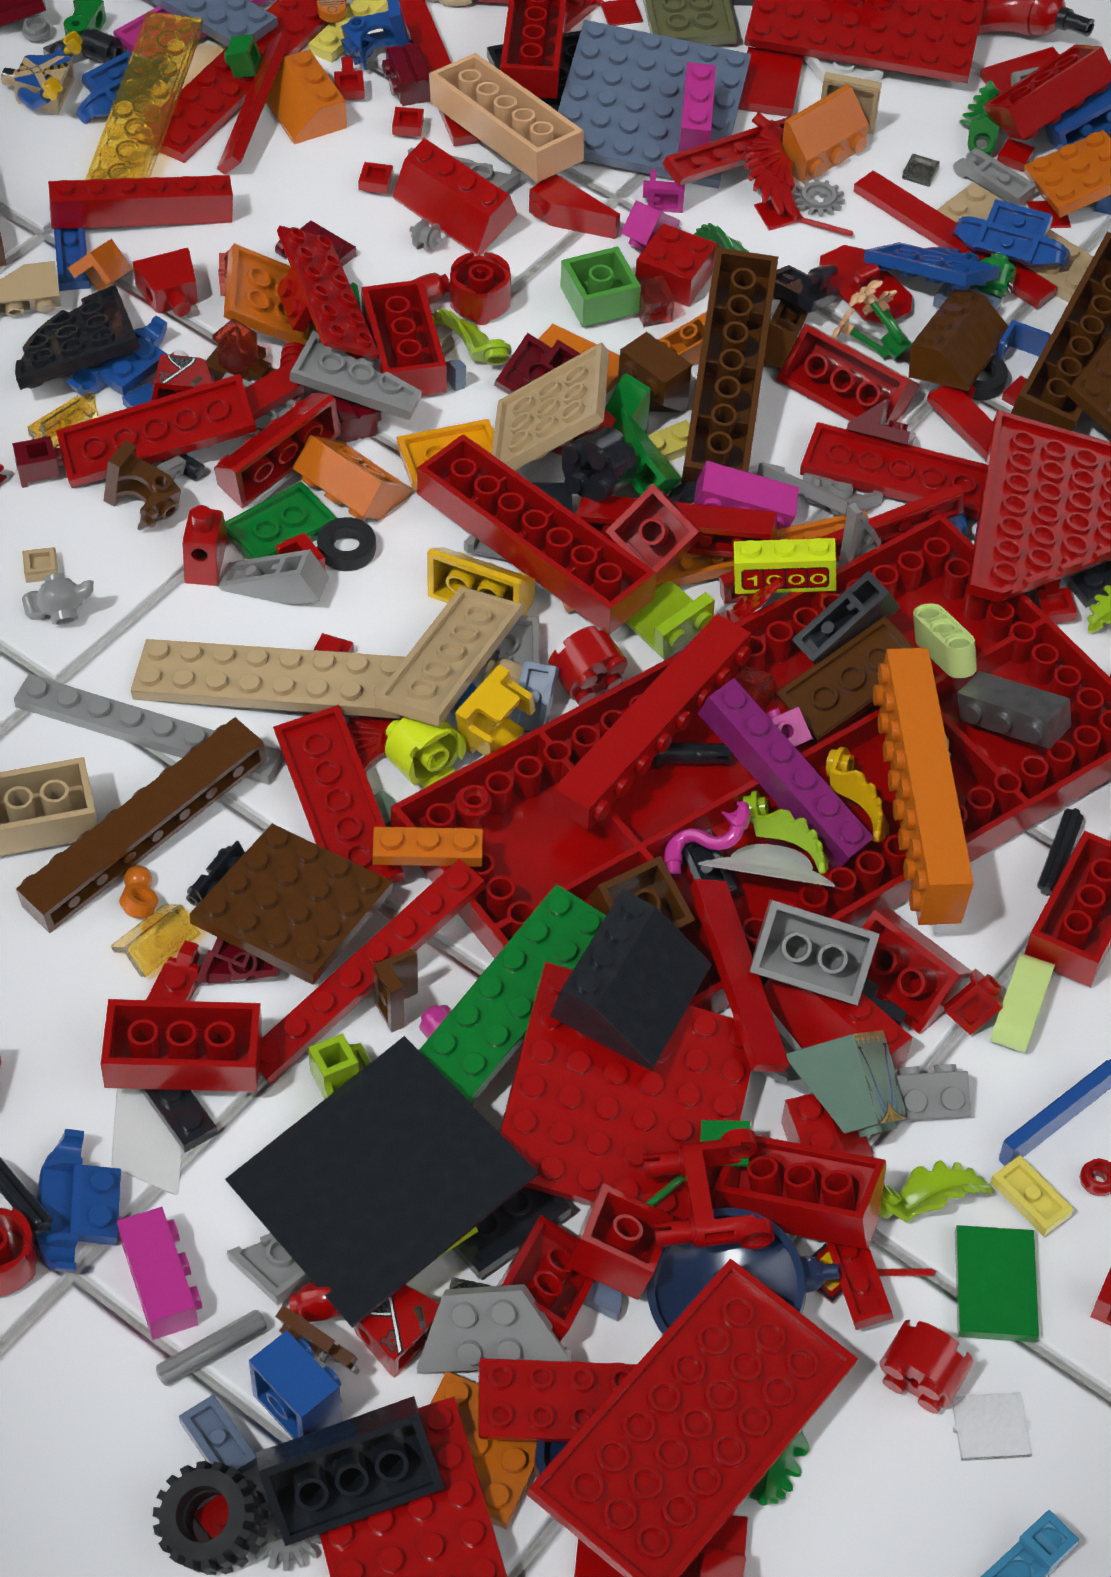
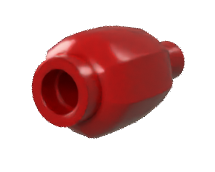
(435, 286)
(312, 1304)

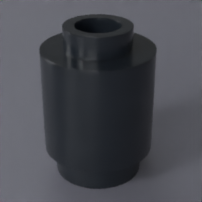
(100, 45)

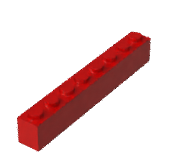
(651, 722)

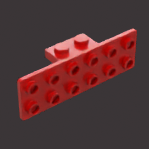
(321, 292)
(542, 1397)

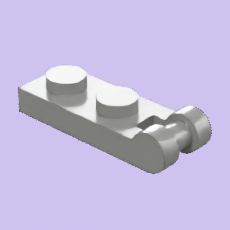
(995, 177)

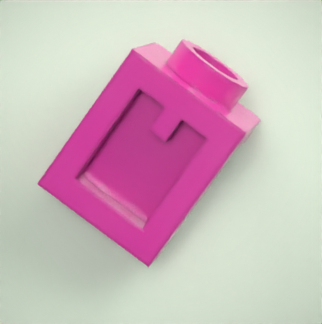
(663, 194)

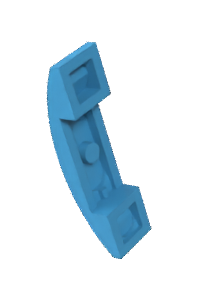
(1037, 1551)

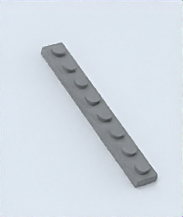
(123, 721)

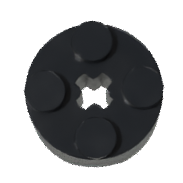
(598, 464)

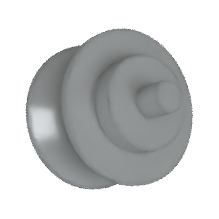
(427, 235)

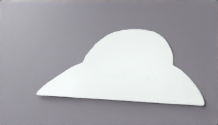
(771, 861)

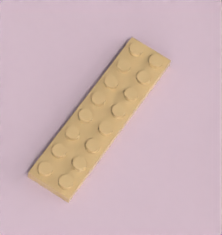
(262, 677)

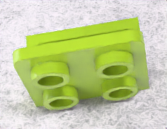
(671, 618)

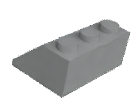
(813, 952)

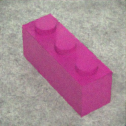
(697, 105)
(739, 489)
(159, 1272)

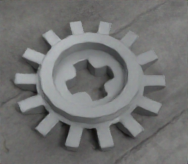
(831, 198)
(278, 1551)

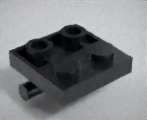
(804, 290)

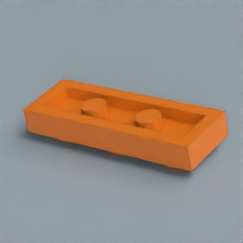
(427, 846)

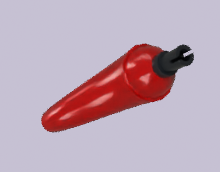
(1032, 17)

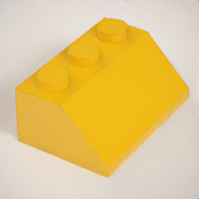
(452, 569)

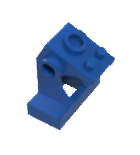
(361, 44)

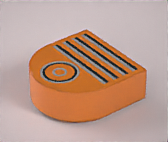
(331, 10)

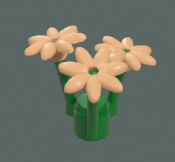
(895, 340)

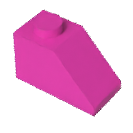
(644, 223)

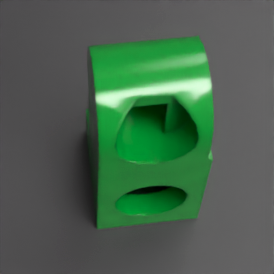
(85, 16)

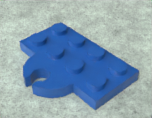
(934, 264)

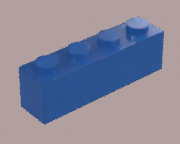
(1082, 121)

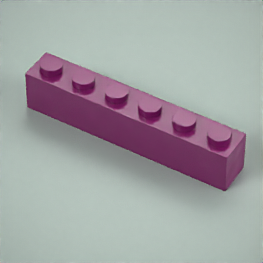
(784, 772)

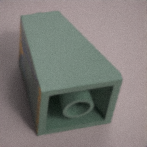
(853, 1081)

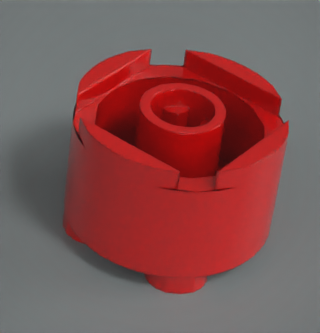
(480, 287)
(589, 663)
(17, 1251)
(925, 1365)

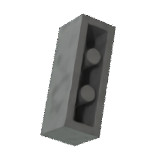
(1014, 709)

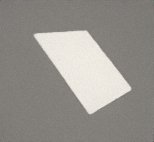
(144, 1143)

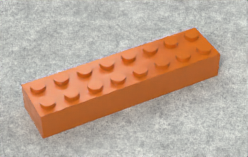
(923, 787)

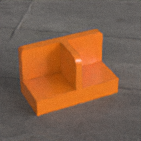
(102, 265)

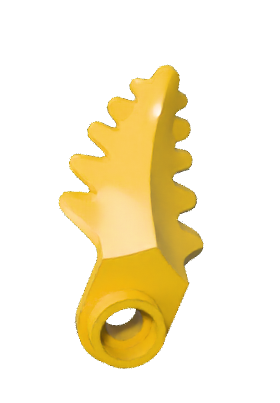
(854, 786)

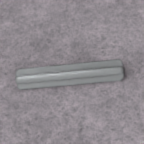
(211, 1347)

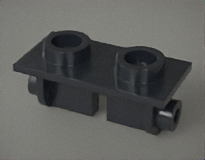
(217, 869)

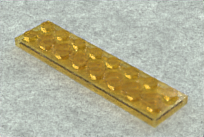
(146, 97)

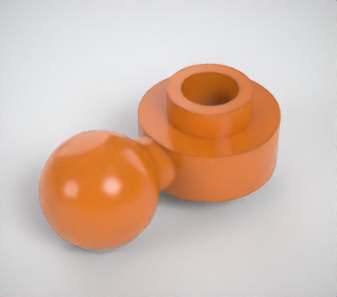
(137, 897)

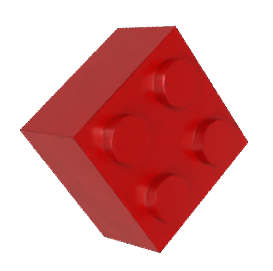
(682, 260)
(655, 531)
(618, 1242)

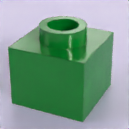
(243, 56)

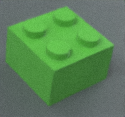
(600, 286)

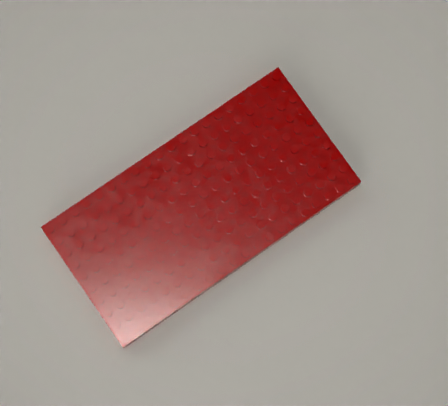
(997, 778)

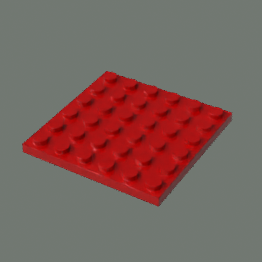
(592, 1113)

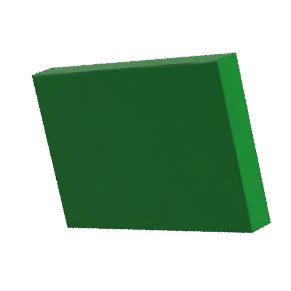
(277, 519)
(996, 1283)

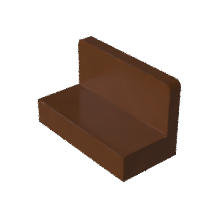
(395, 981)

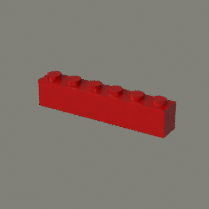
(140, 201)
(718, 523)

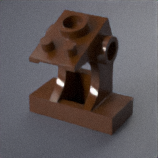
(138, 478)

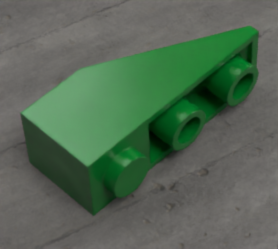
(652, 465)

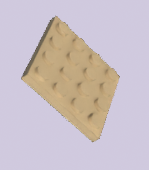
(552, 409)

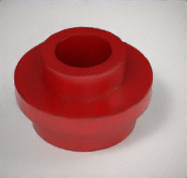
(474, 794)
(1100, 1168)

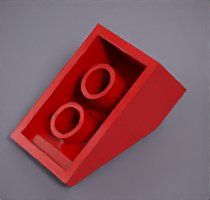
(544, 1272)

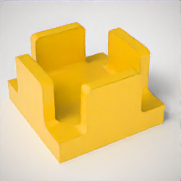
(485, 712)

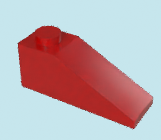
(572, 209)

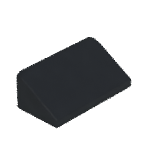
(696, 853)

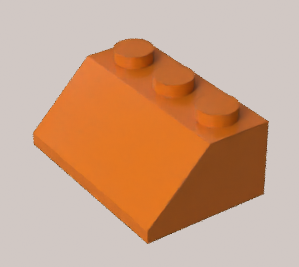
(306, 99)
(825, 134)
(349, 478)

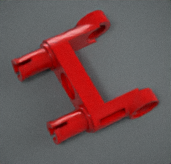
(701, 1227)

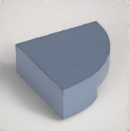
(456, 374)
(604, 1300)

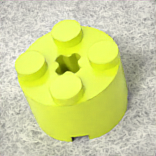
(423, 750)

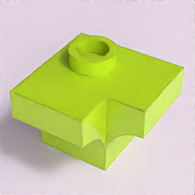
(335, 1062)

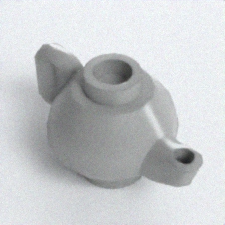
(57, 598)

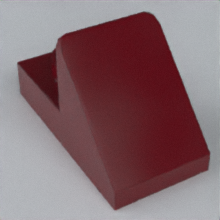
(874, 423)

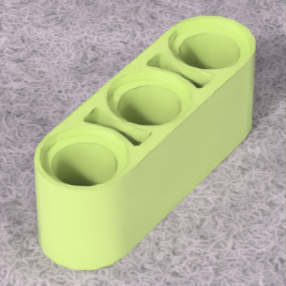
(947, 640)
(1022, 1003)

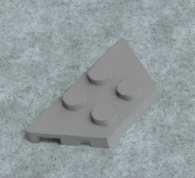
(488, 1325)

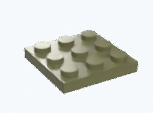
(692, 20)

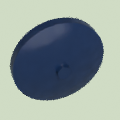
(686, 1271)

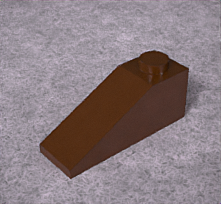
(782, 333)

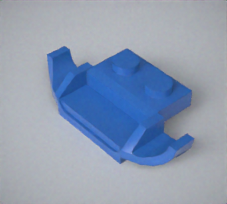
(103, 84)
(1014, 233)
(124, 372)
(79, 1200)

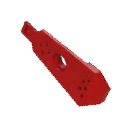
(749, 605)

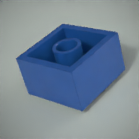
(295, 1386)

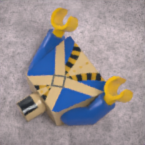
(45, 80)

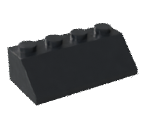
(349, 1471)

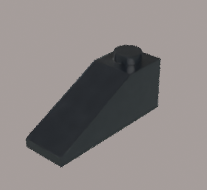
(846, 618)

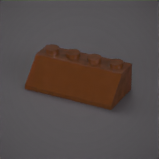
(957, 341)

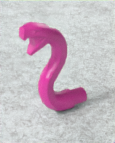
(739, 822)

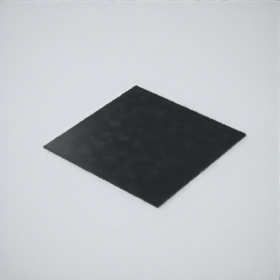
(380, 1179)

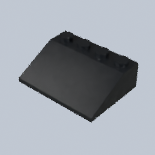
(632, 982)

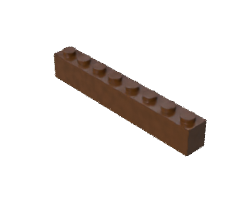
(141, 824)

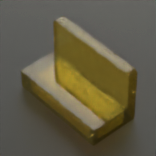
(70, 413)
(156, 938)

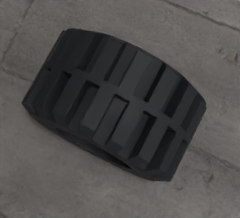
(183, 1500)

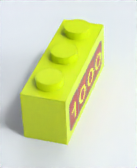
(802, 564)

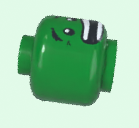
(1003, 286)

